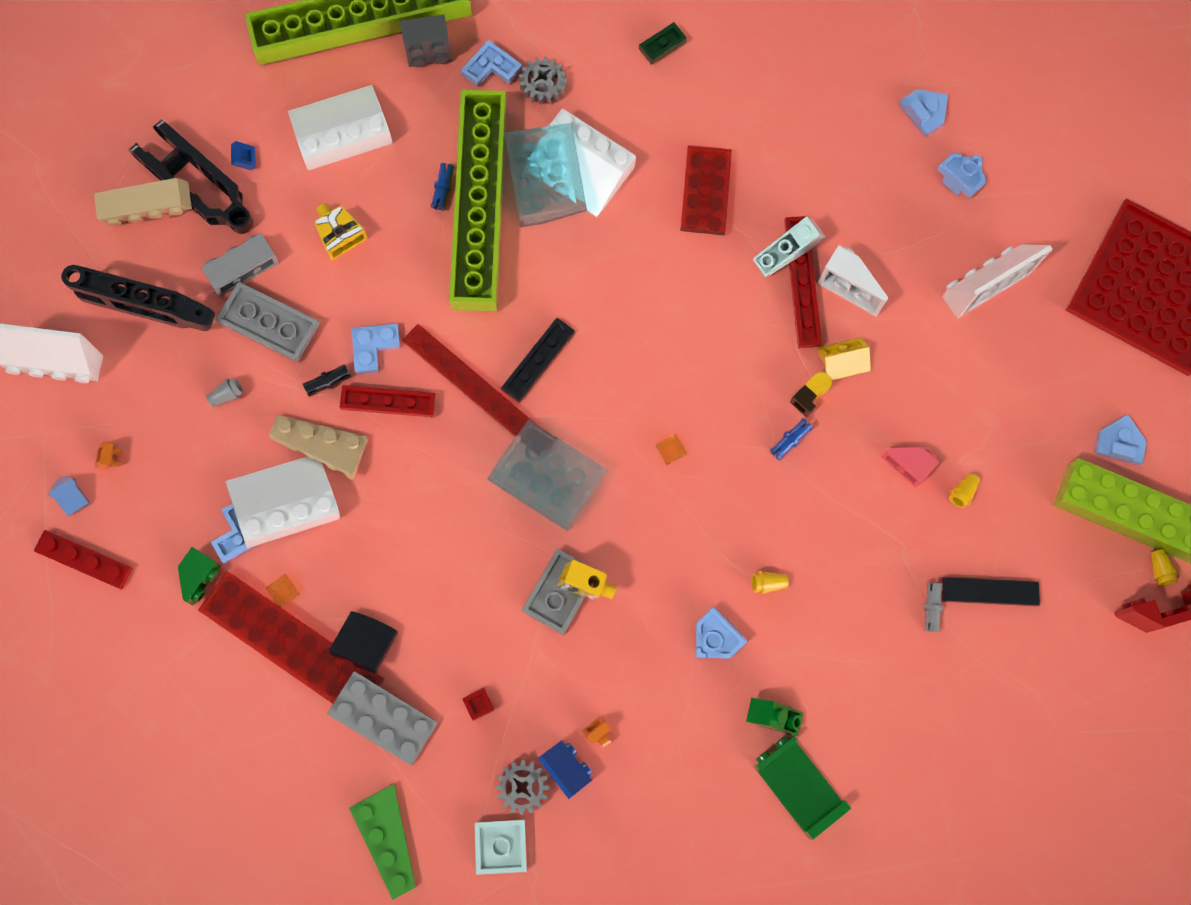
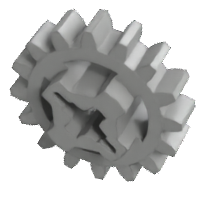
(542, 80)
(513, 796)

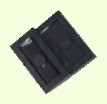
(363, 641)

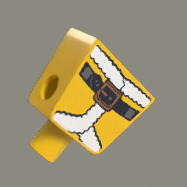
(338, 230)
(576, 577)

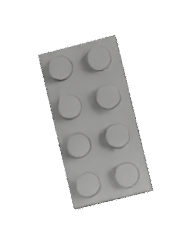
(267, 322)
(382, 718)

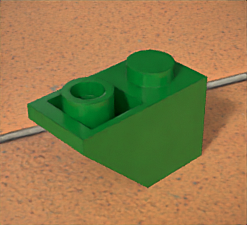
(195, 574)
(774, 716)

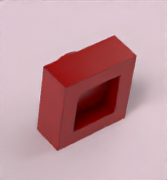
(478, 704)

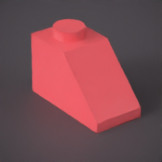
(911, 463)

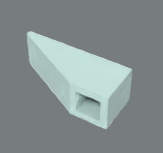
(789, 246)

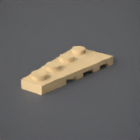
(328, 445)

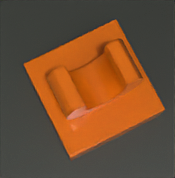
(104, 455)
(597, 732)

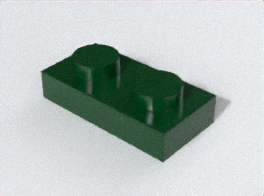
(662, 43)

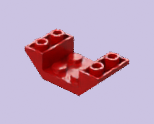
(1148, 617)

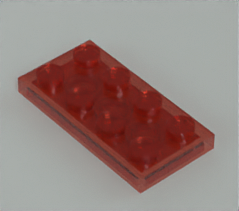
(706, 190)

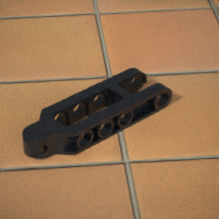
(235, 216)
(105, 292)

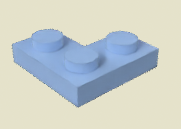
(491, 59)
(369, 340)
(232, 543)

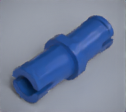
(442, 186)
(791, 439)

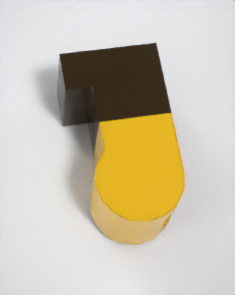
(814, 388)

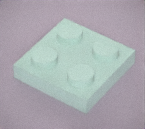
(500, 847)

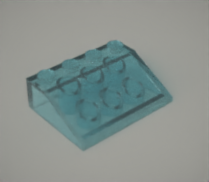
(544, 174)
(547, 475)

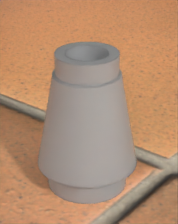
(225, 392)

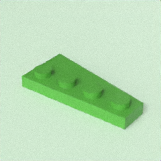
(385, 837)

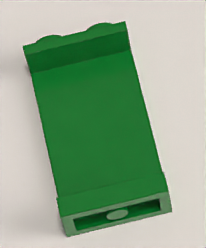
(800, 787)

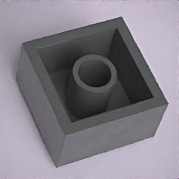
(426, 41)

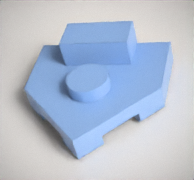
(925, 109)
(962, 174)
(1121, 442)
(717, 636)

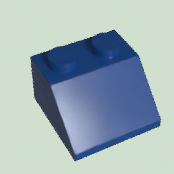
(565, 768)

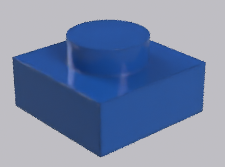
(243, 155)

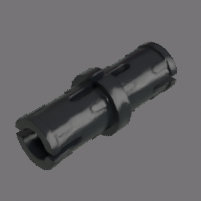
(326, 380)

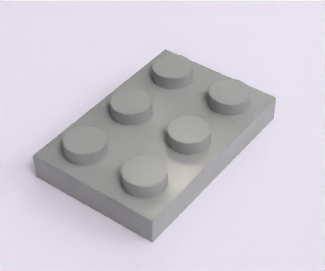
(552, 604)

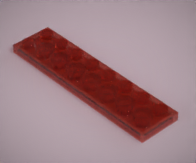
(280, 637)

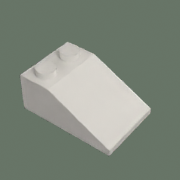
(852, 280)

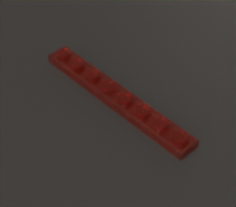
(466, 380)

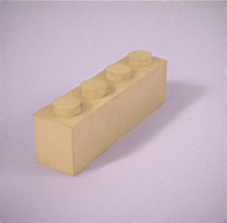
(142, 201)

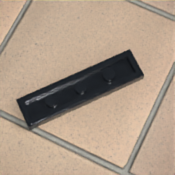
(538, 360)
(990, 591)

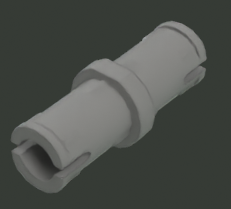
(933, 607)

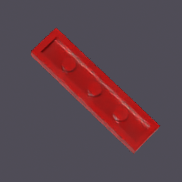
(387, 401)
(83, 559)

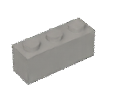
(240, 264)

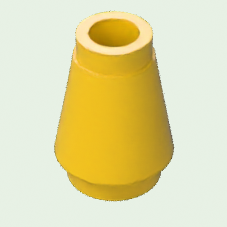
(964, 491)
(1163, 569)
(766, 582)

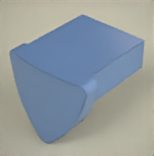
(68, 495)

